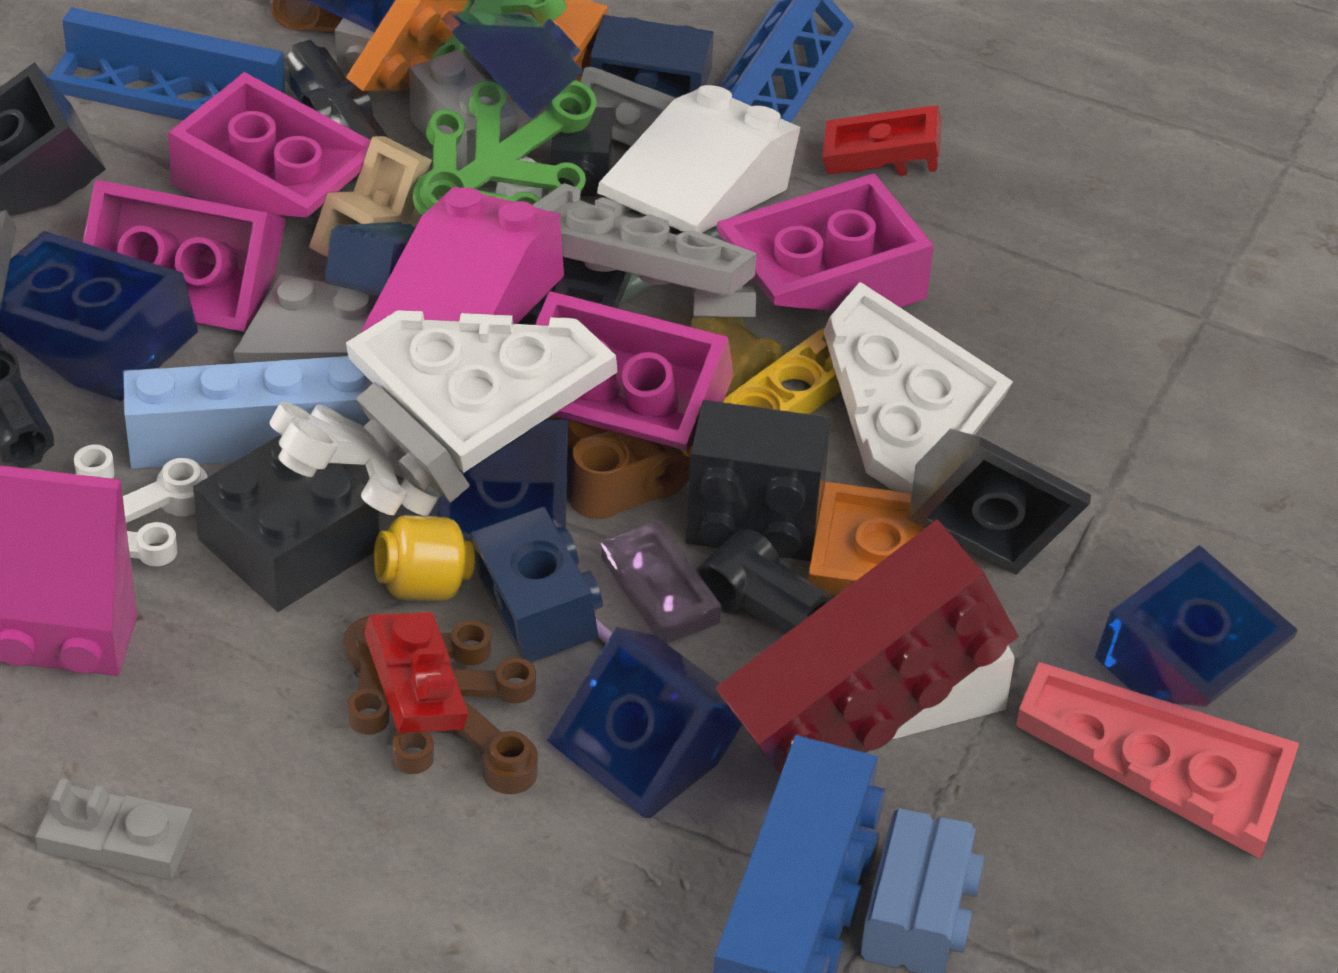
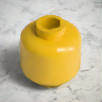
(423, 558)

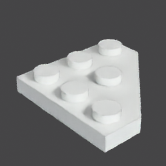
(480, 376)
(904, 384)

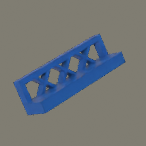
(772, 53)
(156, 54)

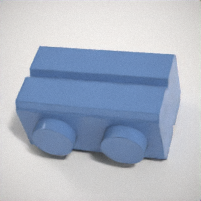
(919, 893)

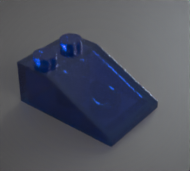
(94, 311)

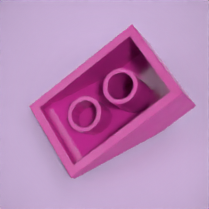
(263, 151)
(830, 241)
(475, 259)
(64, 572)

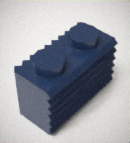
(654, 54)
(365, 254)

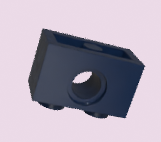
(537, 584)

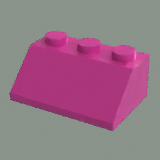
(221, 248)
(660, 373)

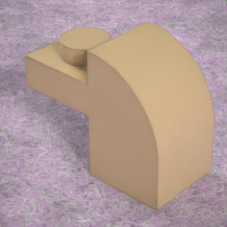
(380, 194)

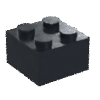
(757, 474)
(284, 527)

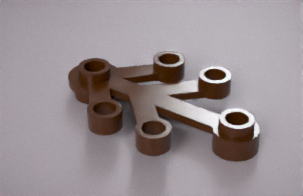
(499, 771)

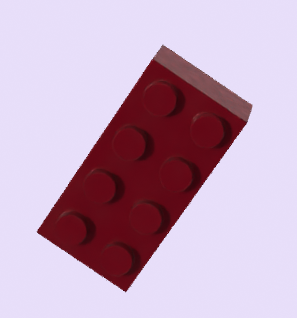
(874, 652)

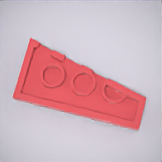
(1176, 756)

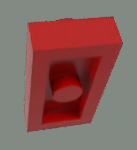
(883, 139)
(415, 672)

